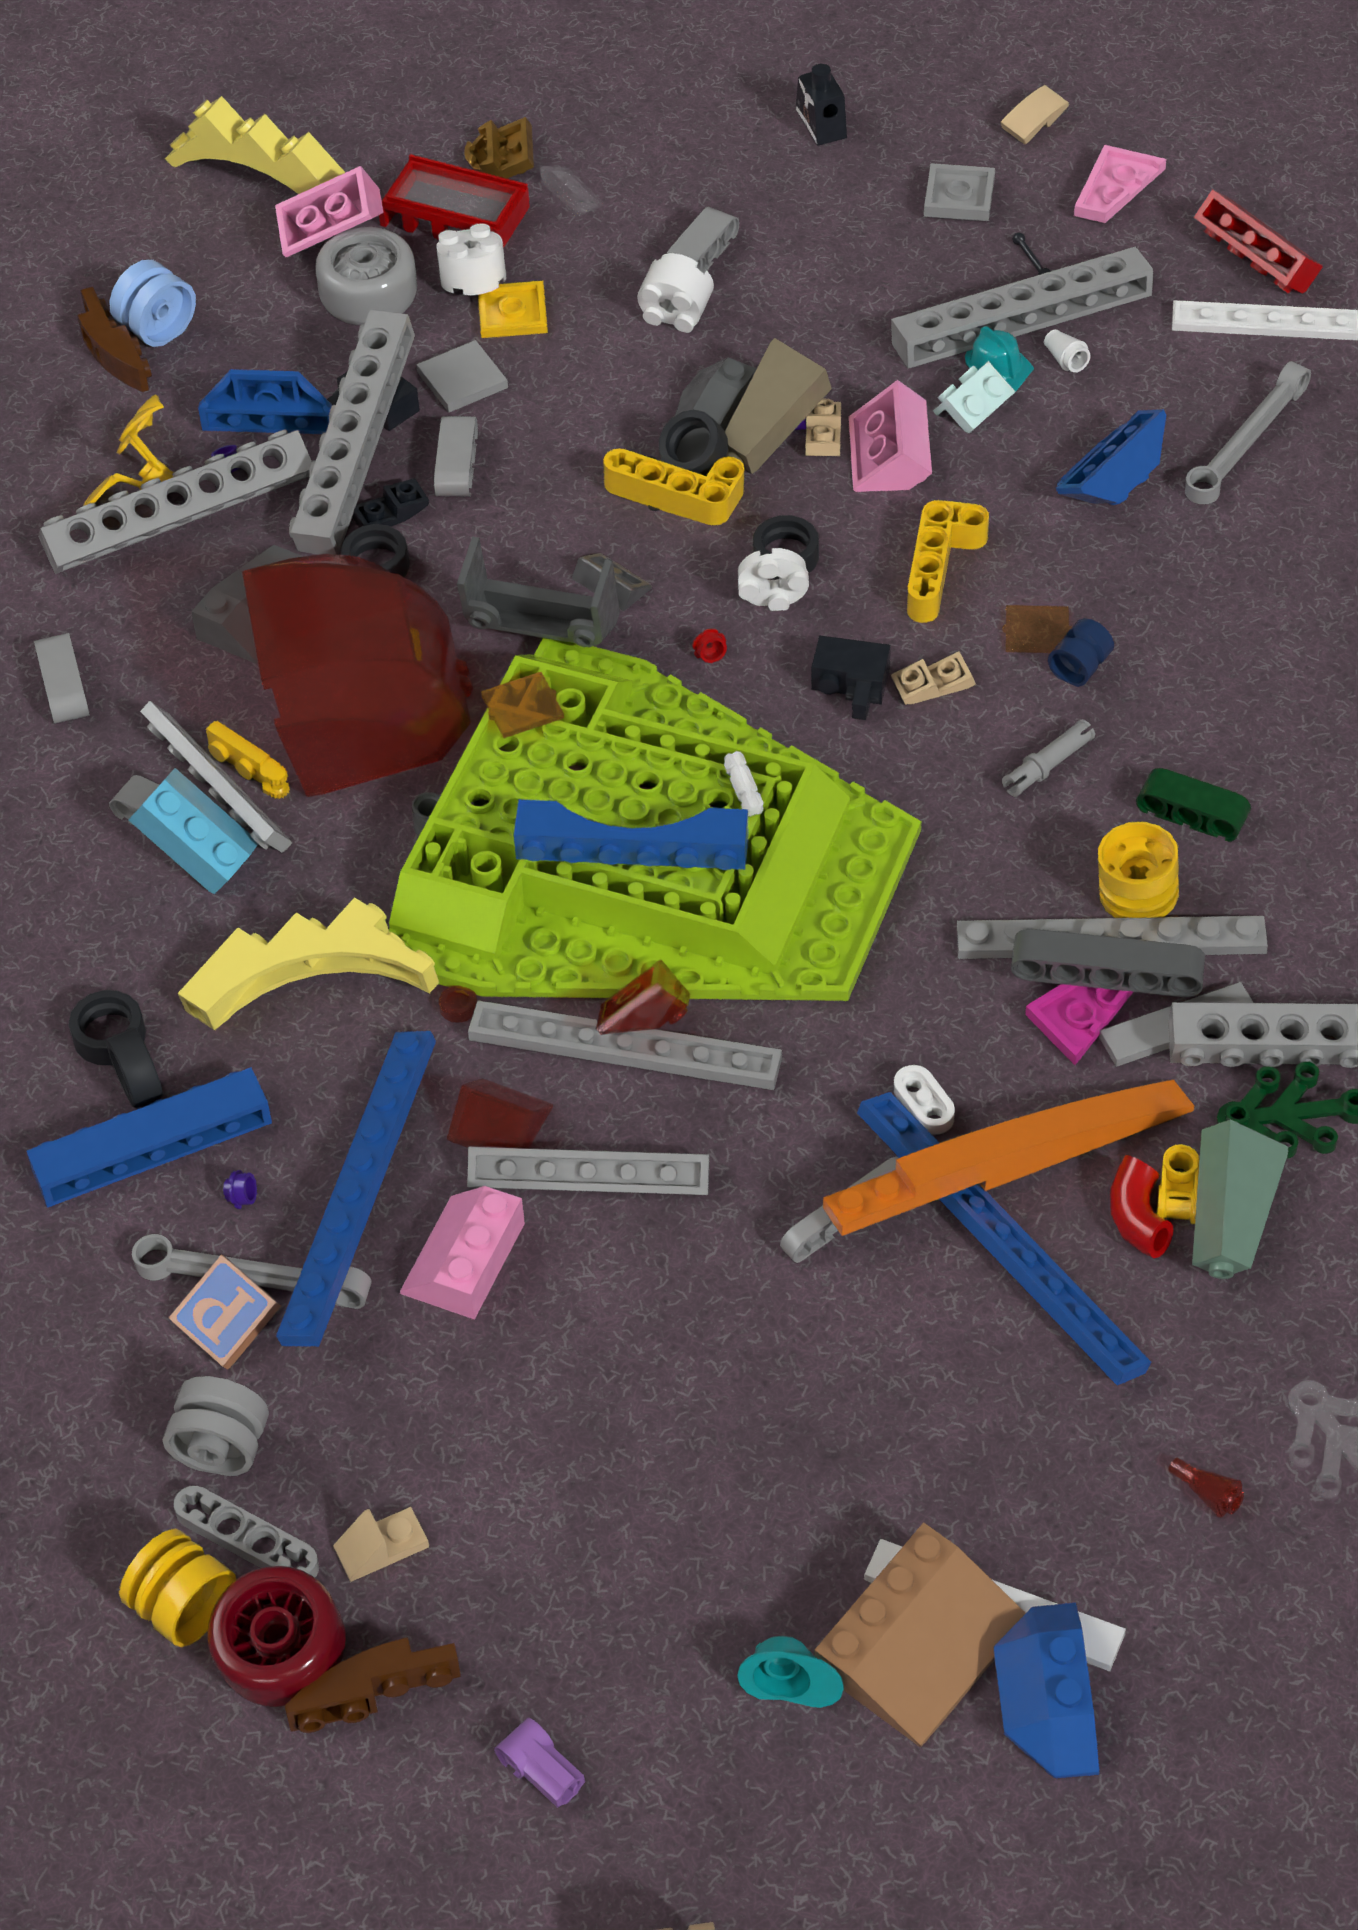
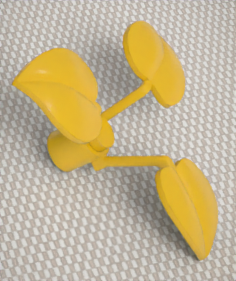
(153, 468)

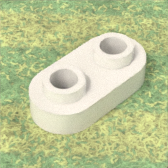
(925, 1102)

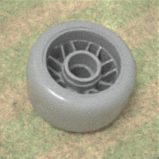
(364, 273)

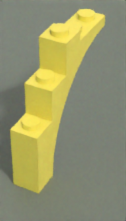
(224, 135)
(303, 948)

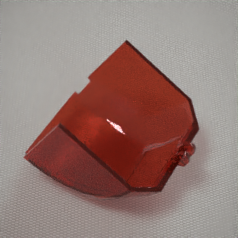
(355, 669)

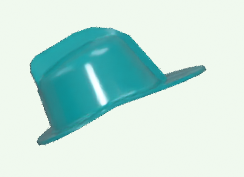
(1003, 353)
(789, 1672)

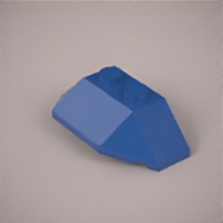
(264, 403)
(1117, 461)
(1048, 1691)

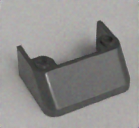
(535, 609)

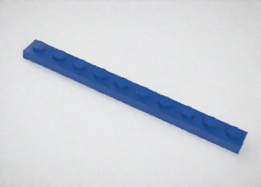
(356, 1190)
(1016, 1250)

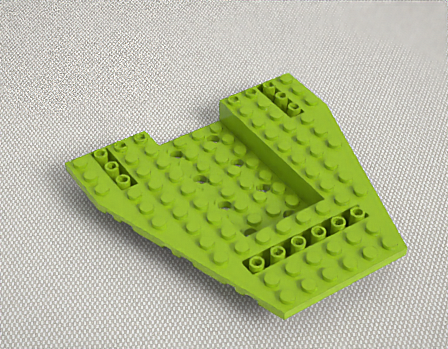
(780, 930)

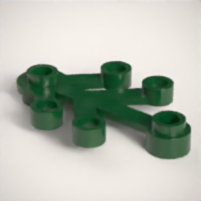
(1288, 1113)

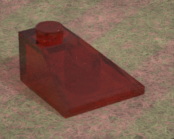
(645, 1003)

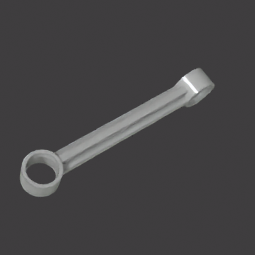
(1290, 385)
(352, 1294)

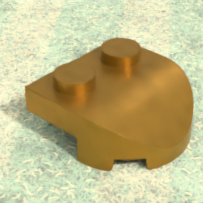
(503, 149)

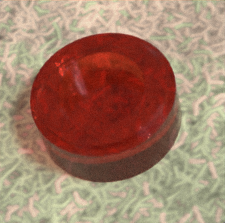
(457, 1003)

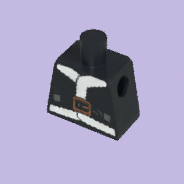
(817, 93)

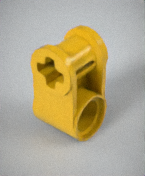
(1178, 1189)

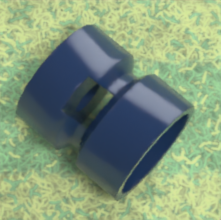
(1081, 652)

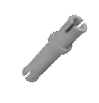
(1037, 766)

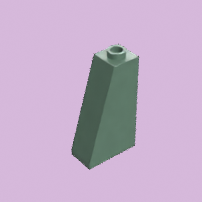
(1234, 1196)

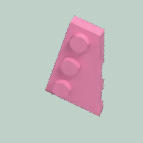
(1115, 182)

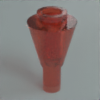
(1217, 1491)

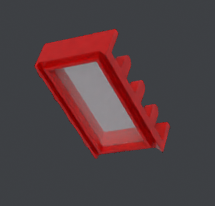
(454, 198)

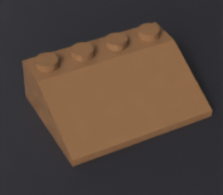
(920, 1635)

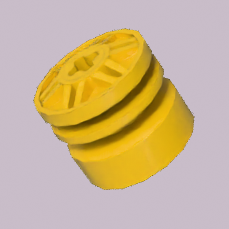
(1138, 871)
(175, 1586)

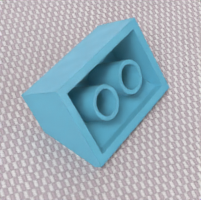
(194, 831)

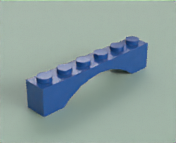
(704, 841)

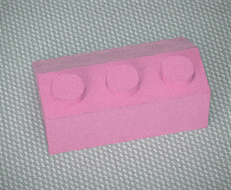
(327, 210)
(890, 441)
(466, 1250)

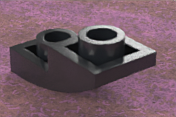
(396, 506)

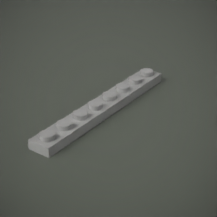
(1211, 934)
(639, 1049)

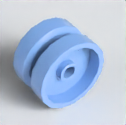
(152, 302)

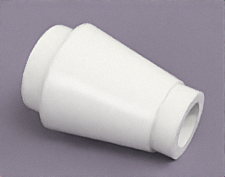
(1067, 350)

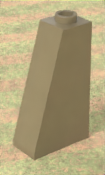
(774, 404)

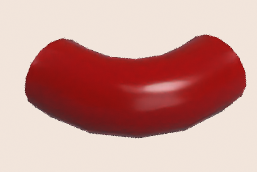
(1133, 1210)

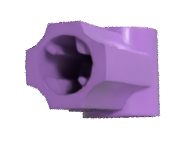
(534, 1757)

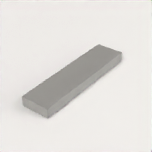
(1151, 1033)

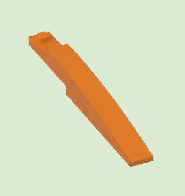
(1005, 1152)

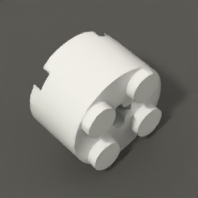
(471, 260)
(675, 292)

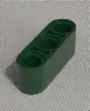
(1194, 803)

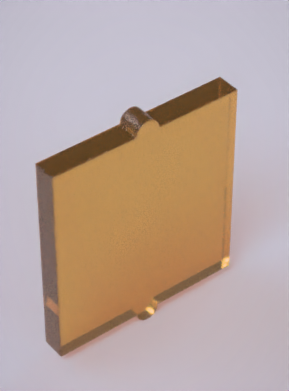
(1035, 628)
(522, 704)

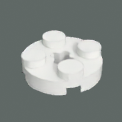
(779, 593)

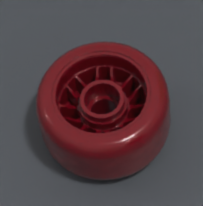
(258, 1612)

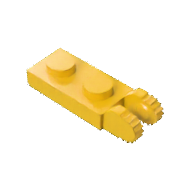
(247, 759)

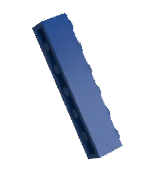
(149, 1136)

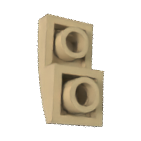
(1033, 113)
(824, 429)
(923, 683)

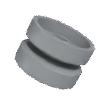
(215, 1426)

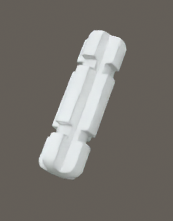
(743, 783)

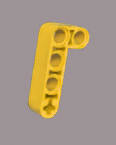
(675, 489)
(940, 528)

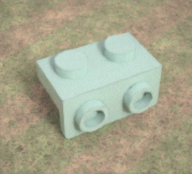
(976, 398)

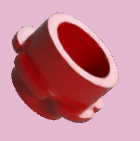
(715, 650)

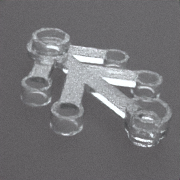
(1339, 1437)

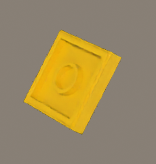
(513, 310)

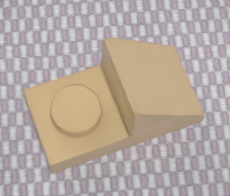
(377, 1544)

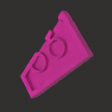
(1075, 1015)

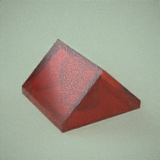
(496, 1116)

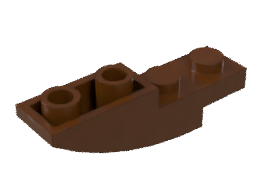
(112, 344)
(351, 1686)

